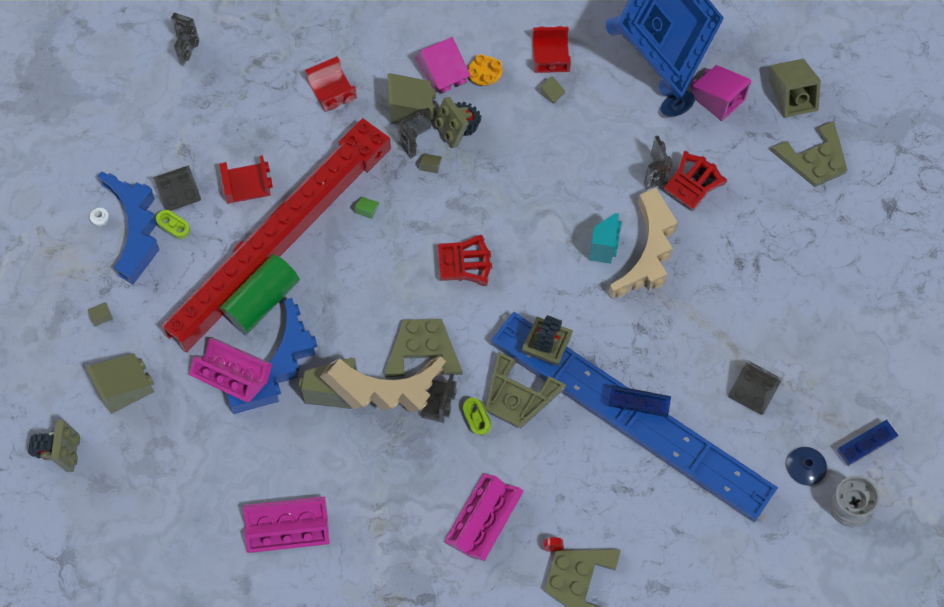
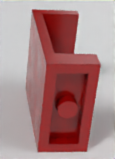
(551, 49)
(330, 84)
(246, 181)

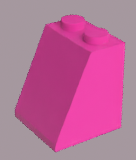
(443, 65)
(721, 91)

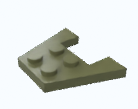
(818, 163)
(422, 340)
(515, 401)
(573, 572)

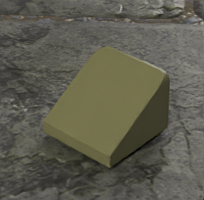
(552, 90)
(430, 163)
(100, 314)

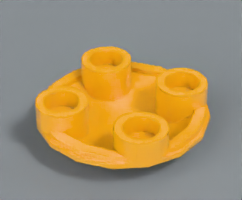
(485, 70)

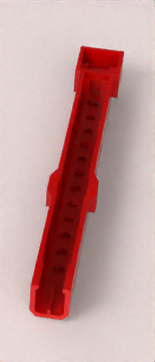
(356, 153)

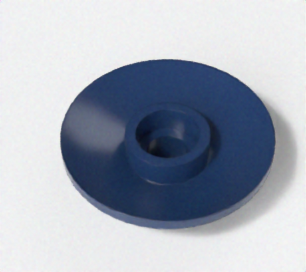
(677, 106)
(801, 472)

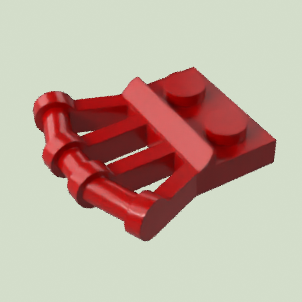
(686, 189)
(452, 261)

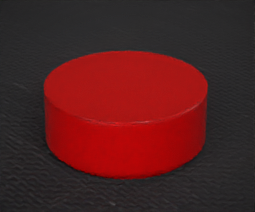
(553, 544)

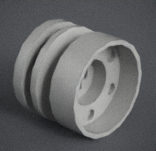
(859, 492)

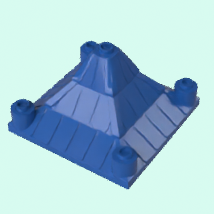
(669, 36)

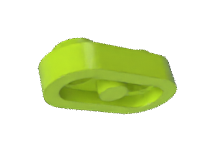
(174, 225)
(478, 417)

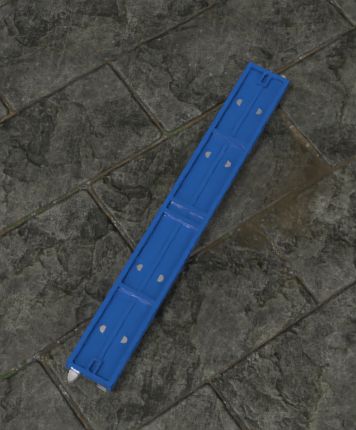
(660, 435)

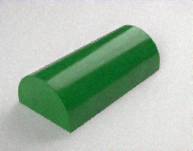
(260, 293)

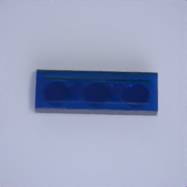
(639, 401)
(867, 442)

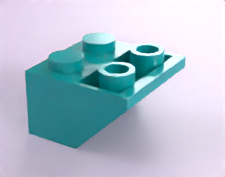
(605, 239)

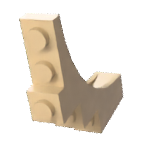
(649, 270)
(386, 394)

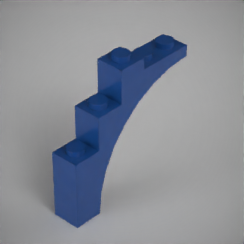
(140, 245)
(295, 345)

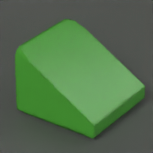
(366, 207)

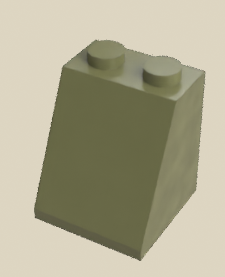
(795, 87)
(408, 96)
(121, 381)
(318, 392)

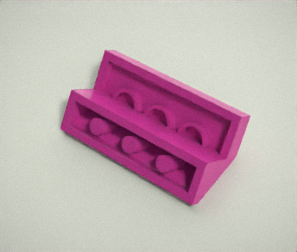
(231, 370)
(483, 517)
(286, 524)

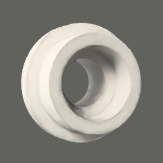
(101, 220)

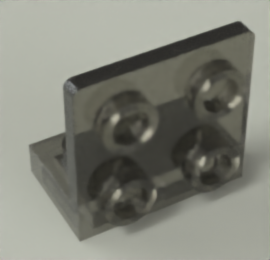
(187, 37)
(412, 127)
(659, 170)
(177, 188)
(755, 387)
(440, 399)

